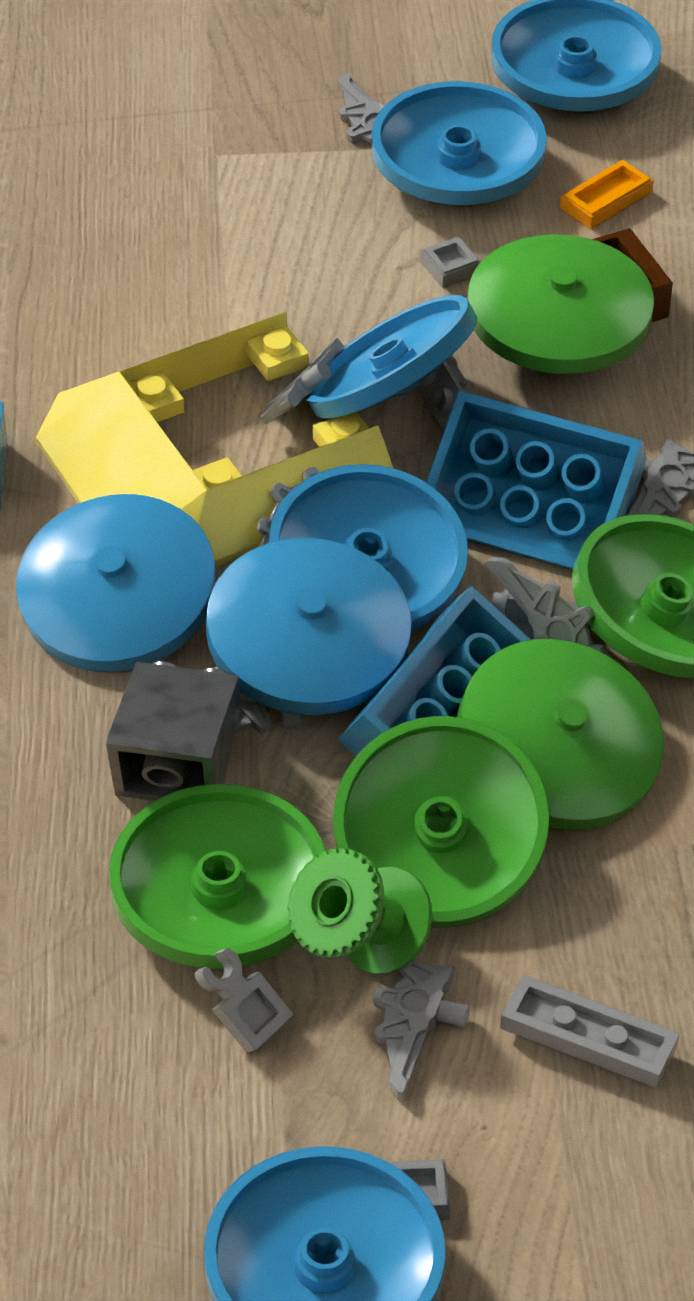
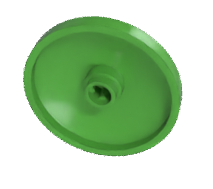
(561, 303)
(641, 589)
(577, 722)
(449, 808)
(211, 873)

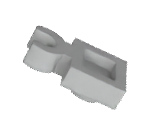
(249, 1004)

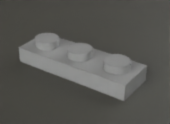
(590, 1031)

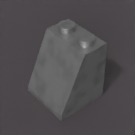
(172, 730)

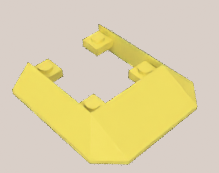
(109, 440)

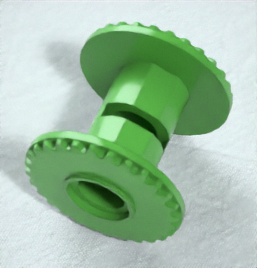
(360, 911)

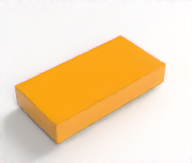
(606, 194)

